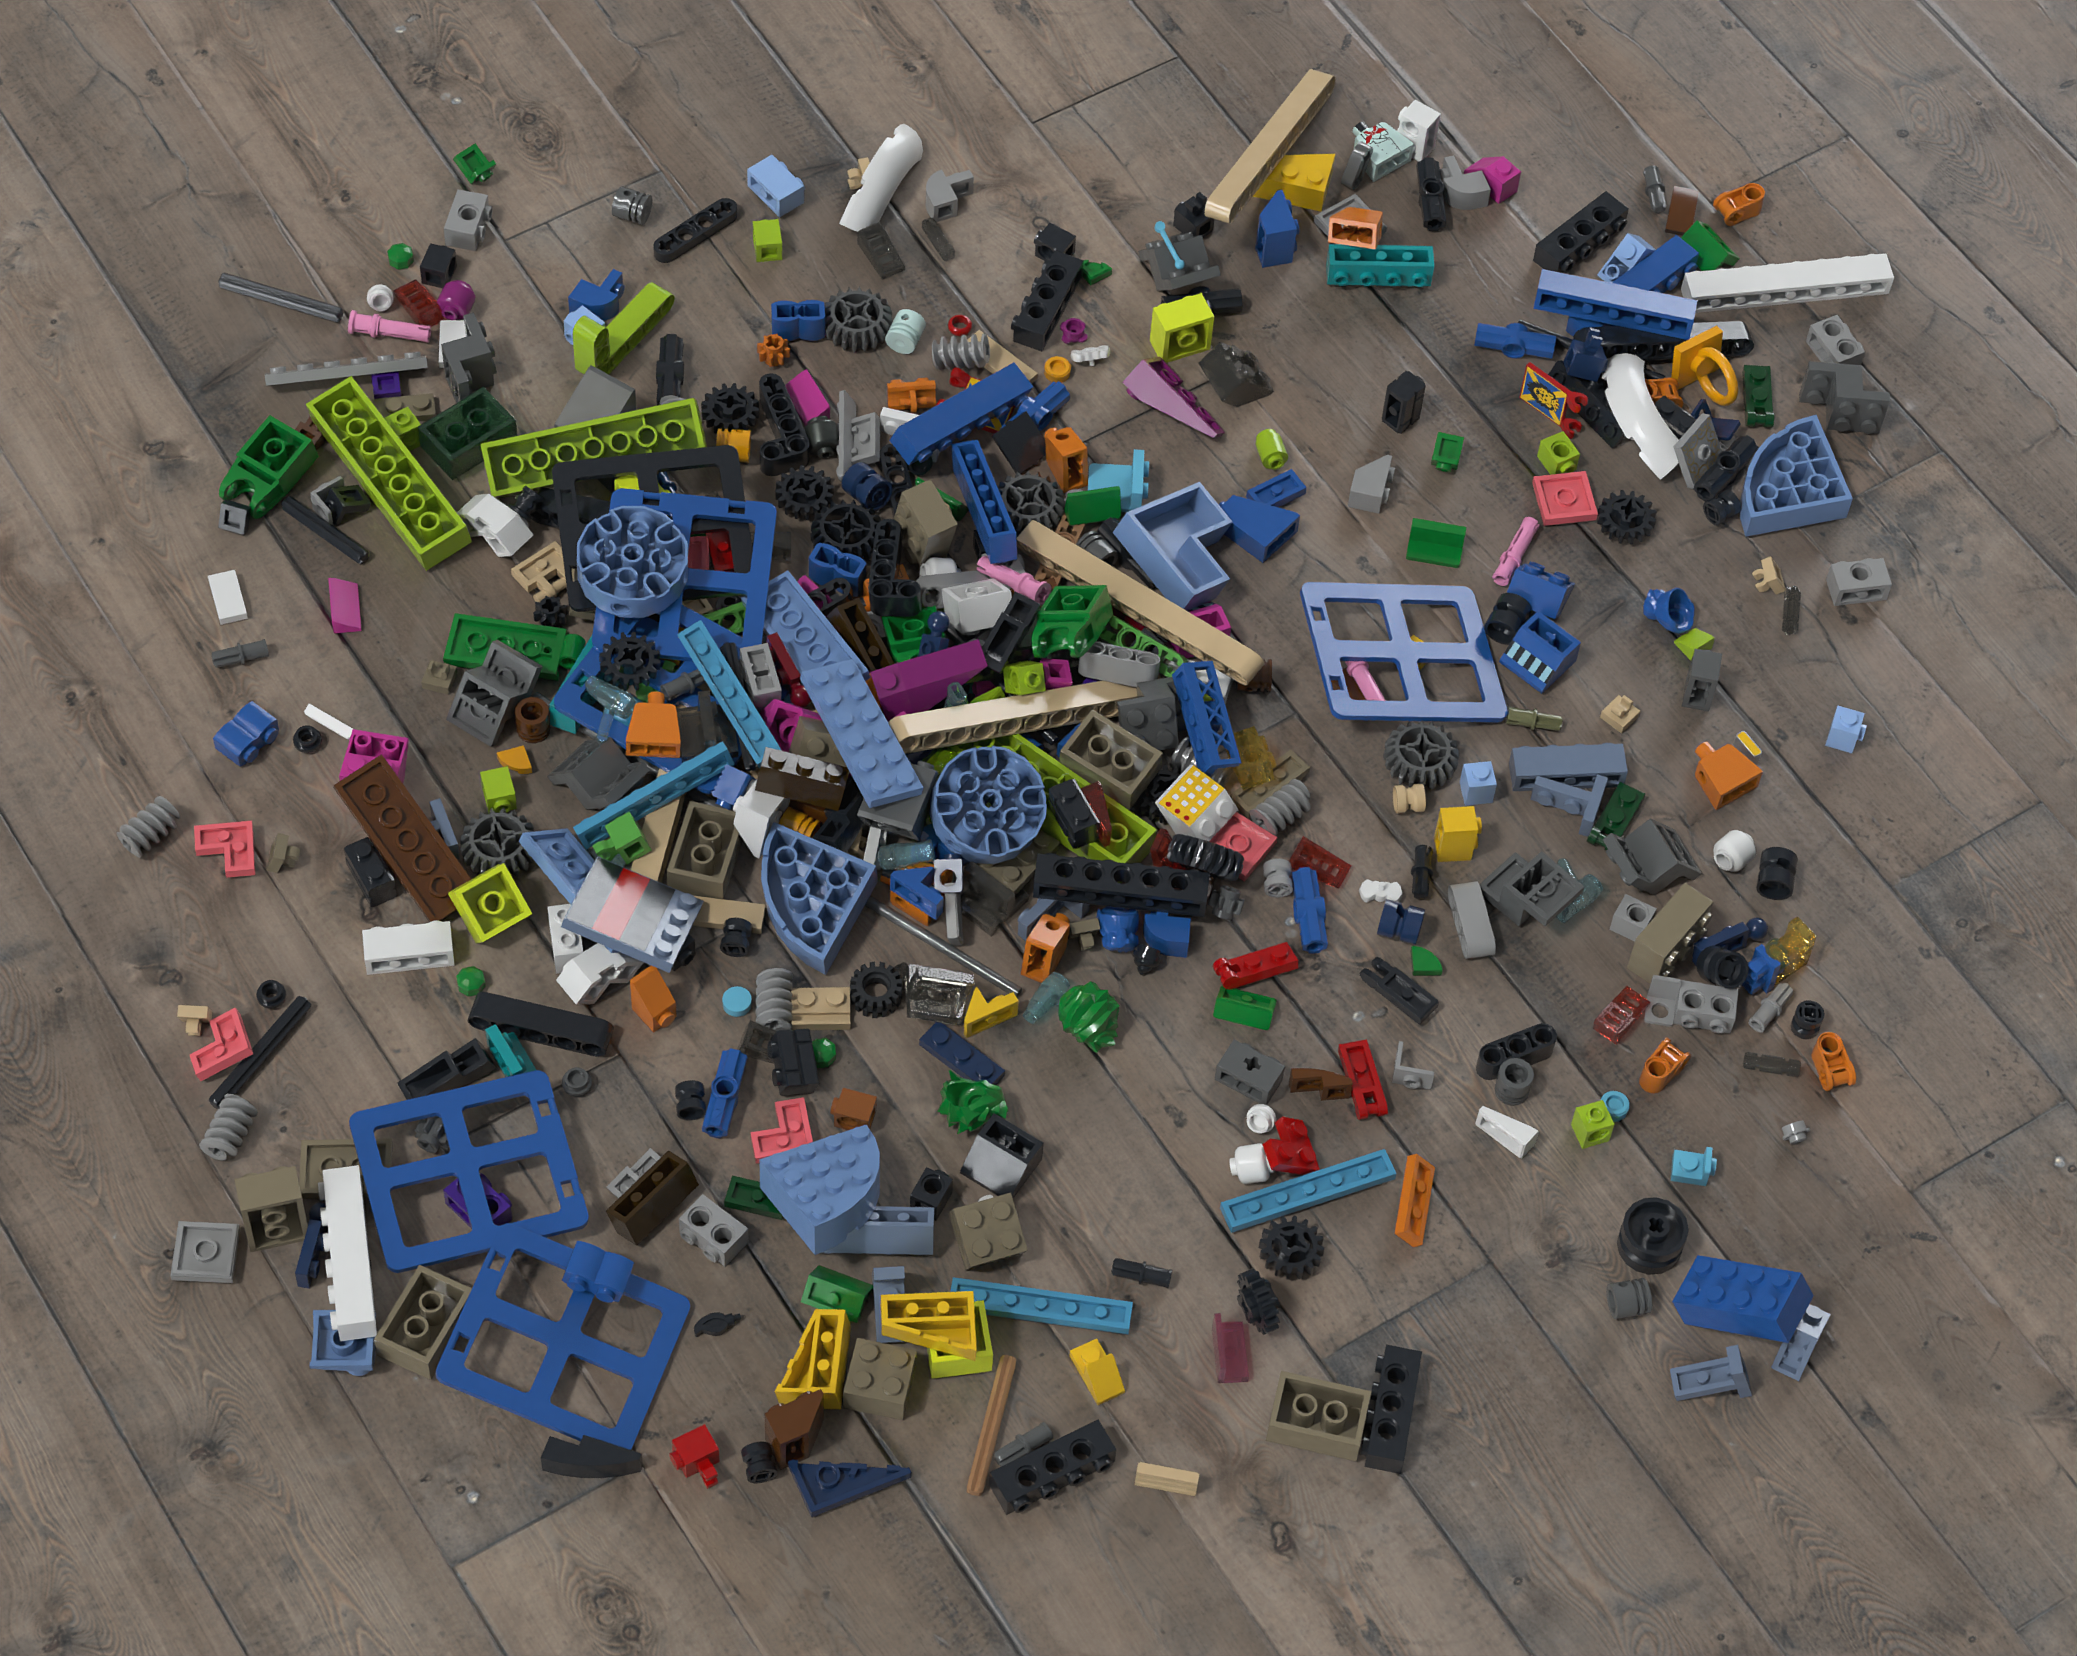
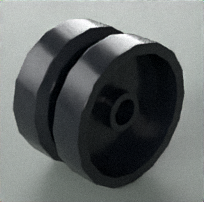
(1652, 1235)

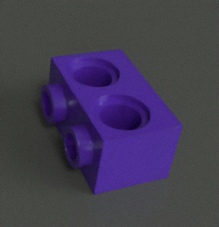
(496, 1202)

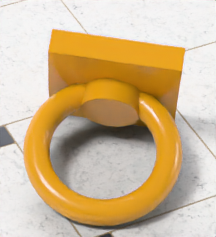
(1700, 357)

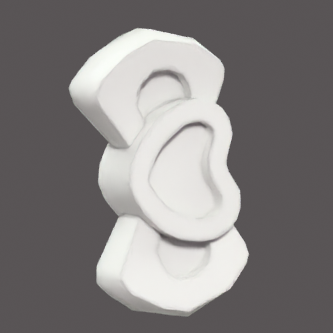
(1090, 354)
(1380, 891)

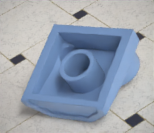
(330, 1353)

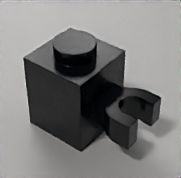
(1191, 217)

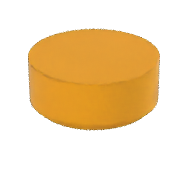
(1057, 369)

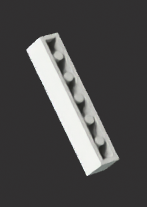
(349, 1253)

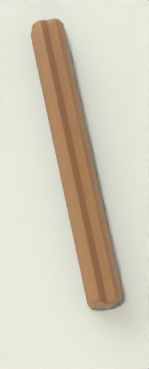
(991, 1425)

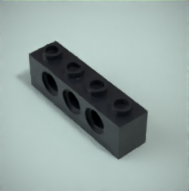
(1581, 234)
(1047, 301)
(1060, 1453)
(1390, 1453)

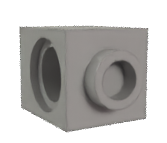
(1630, 909)

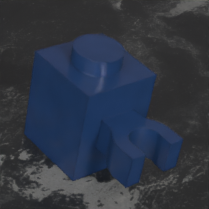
(1586, 358)

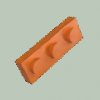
(1414, 1200)

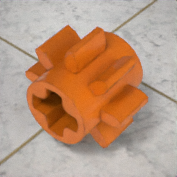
(773, 350)

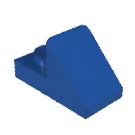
(915, 888)

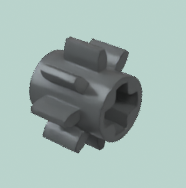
(1226, 902)
(431, 1134)

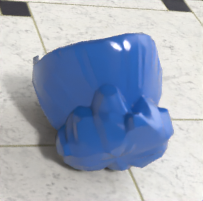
(1671, 609)
(1118, 928)

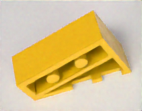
(1301, 178)
(932, 1320)
(819, 1359)

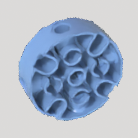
(632, 561)
(992, 777)

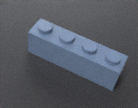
(1569, 765)
(892, 1232)

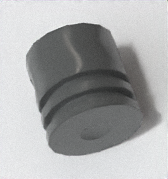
(632, 205)
(1097, 546)
(1514, 1081)
(1629, 1298)

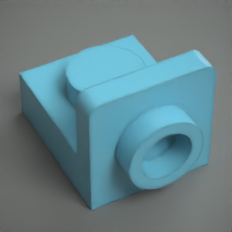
(1693, 1167)

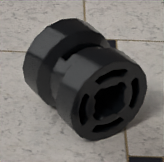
(1723, 506)
(735, 941)
(1807, 1019)
(690, 1100)
(758, 1461)

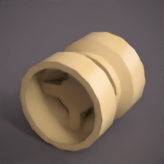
(1409, 798)

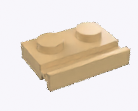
(821, 1008)

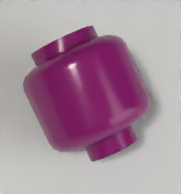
(456, 300)

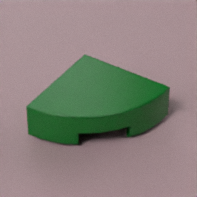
(1095, 272)
(1424, 962)

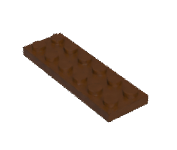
(403, 837)

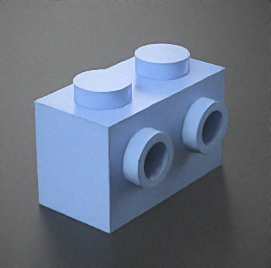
(775, 185)

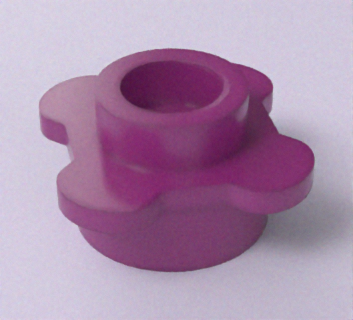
(1069, 327)

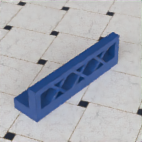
(1196, 717)

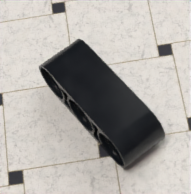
(1523, 1041)

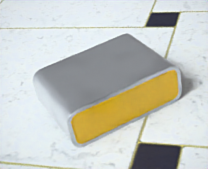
(1747, 747)

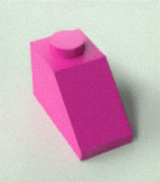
(1500, 175)

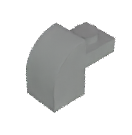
(1463, 190)
(944, 191)

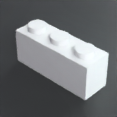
(408, 947)

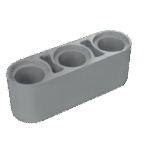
(940, 581)
(1119, 664)
(1471, 920)

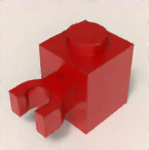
(696, 1453)

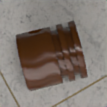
(1261, 680)
(532, 720)

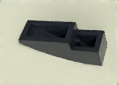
(1009, 631)
(842, 825)
(448, 1071)
(589, 1459)

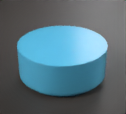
(737, 1001)
(1616, 1104)

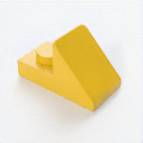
(986, 1015)
(1098, 1371)

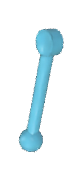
(1160, 228)

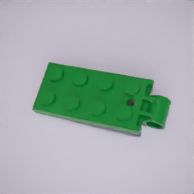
(545, 645)

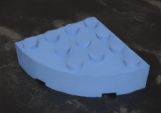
(1793, 481)
(813, 894)
(825, 1186)

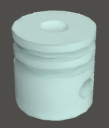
(905, 333)

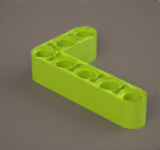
(609, 345)

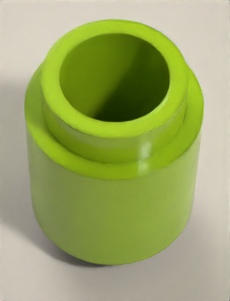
(1271, 449)

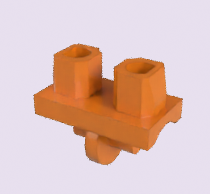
(911, 394)

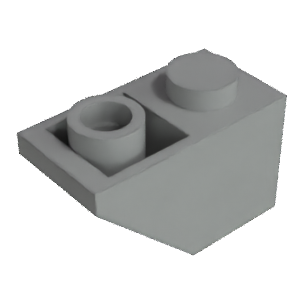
(1369, 485)

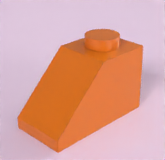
(652, 999)

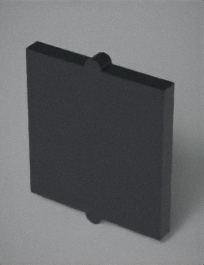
(1021, 442)

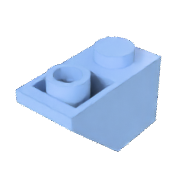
(1627, 255)

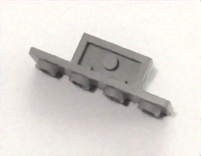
(857, 435)

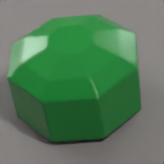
(400, 256)
(470, 981)
(824, 1052)

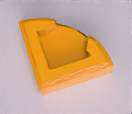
(515, 759)

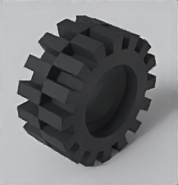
(876, 975)

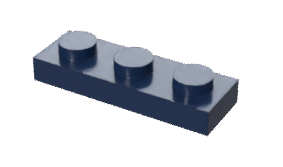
(960, 1055)

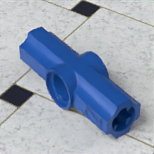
(1515, 340)
(1044, 405)
(1309, 910)
(721, 1107)

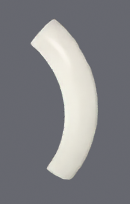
(882, 178)
(1637, 413)

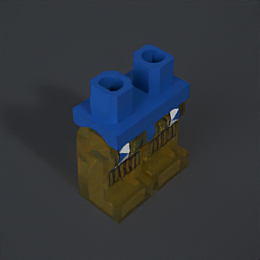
(1780, 957)

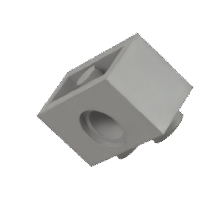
(467, 220)
(1858, 581)

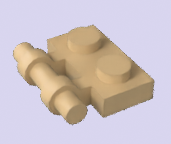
(538, 569)

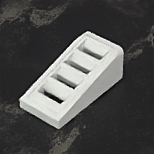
(1507, 1131)

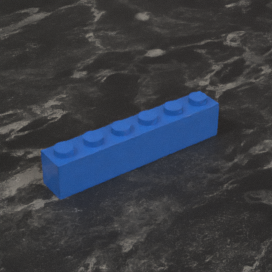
(1654, 273)
(1615, 304)
(961, 414)
(984, 502)

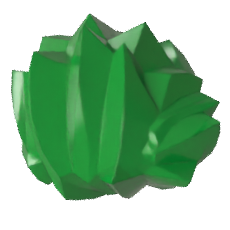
(1089, 1015)
(971, 1102)

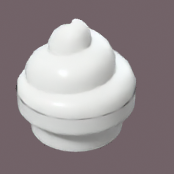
(380, 297)
(1261, 1118)

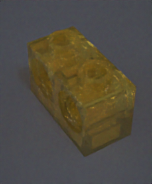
(1256, 761)

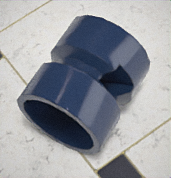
(867, 486)
(1401, 922)

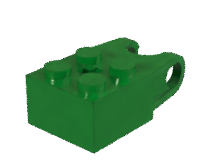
(269, 466)
(1071, 620)
(905, 634)

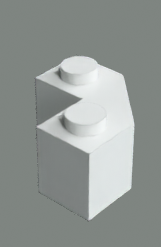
(496, 523)
(593, 970)

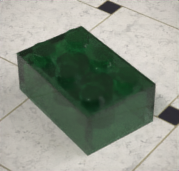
(456, 433)

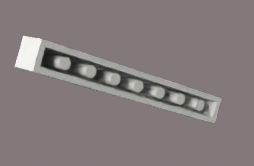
(1788, 283)

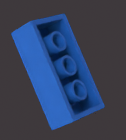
(1743, 1298)

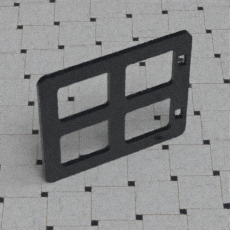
(646, 468)

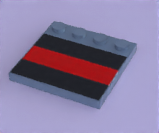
(632, 914)

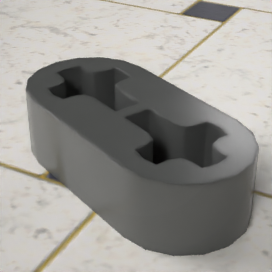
(1357, 165)

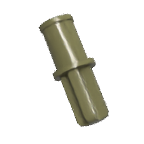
(1533, 719)

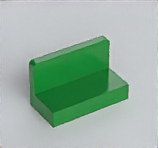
(1711, 247)
(1436, 543)
(836, 1291)

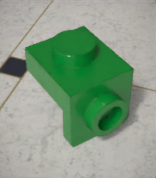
(474, 164)
(1447, 452)

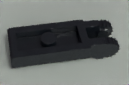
(1400, 990)

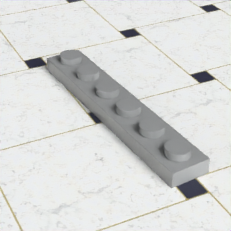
(333, 369)

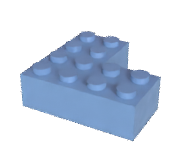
(1171, 541)

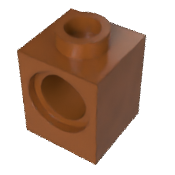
(853, 1109)

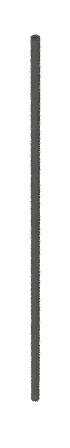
(871, 903)

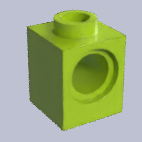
(767, 240)
(406, 427)
(1558, 454)
(1024, 678)
(498, 789)
(1592, 1124)

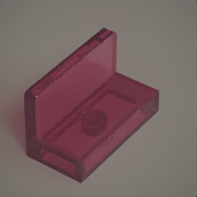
(1229, 1351)

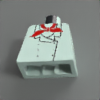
(1389, 148)

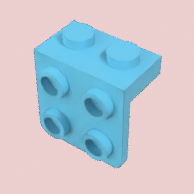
(1126, 477)

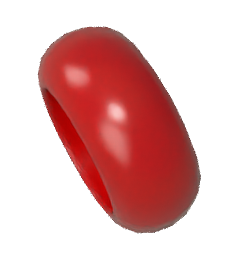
(959, 319)

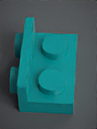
(508, 1052)

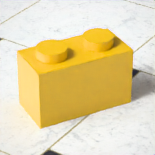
(1457, 833)

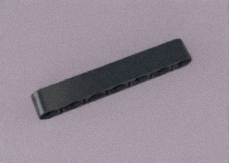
(1653, 346)

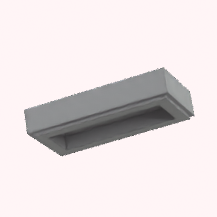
(954, 917)

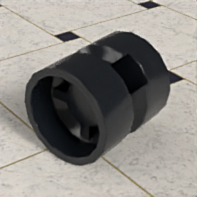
(1507, 617)
(1777, 873)
(1722, 967)

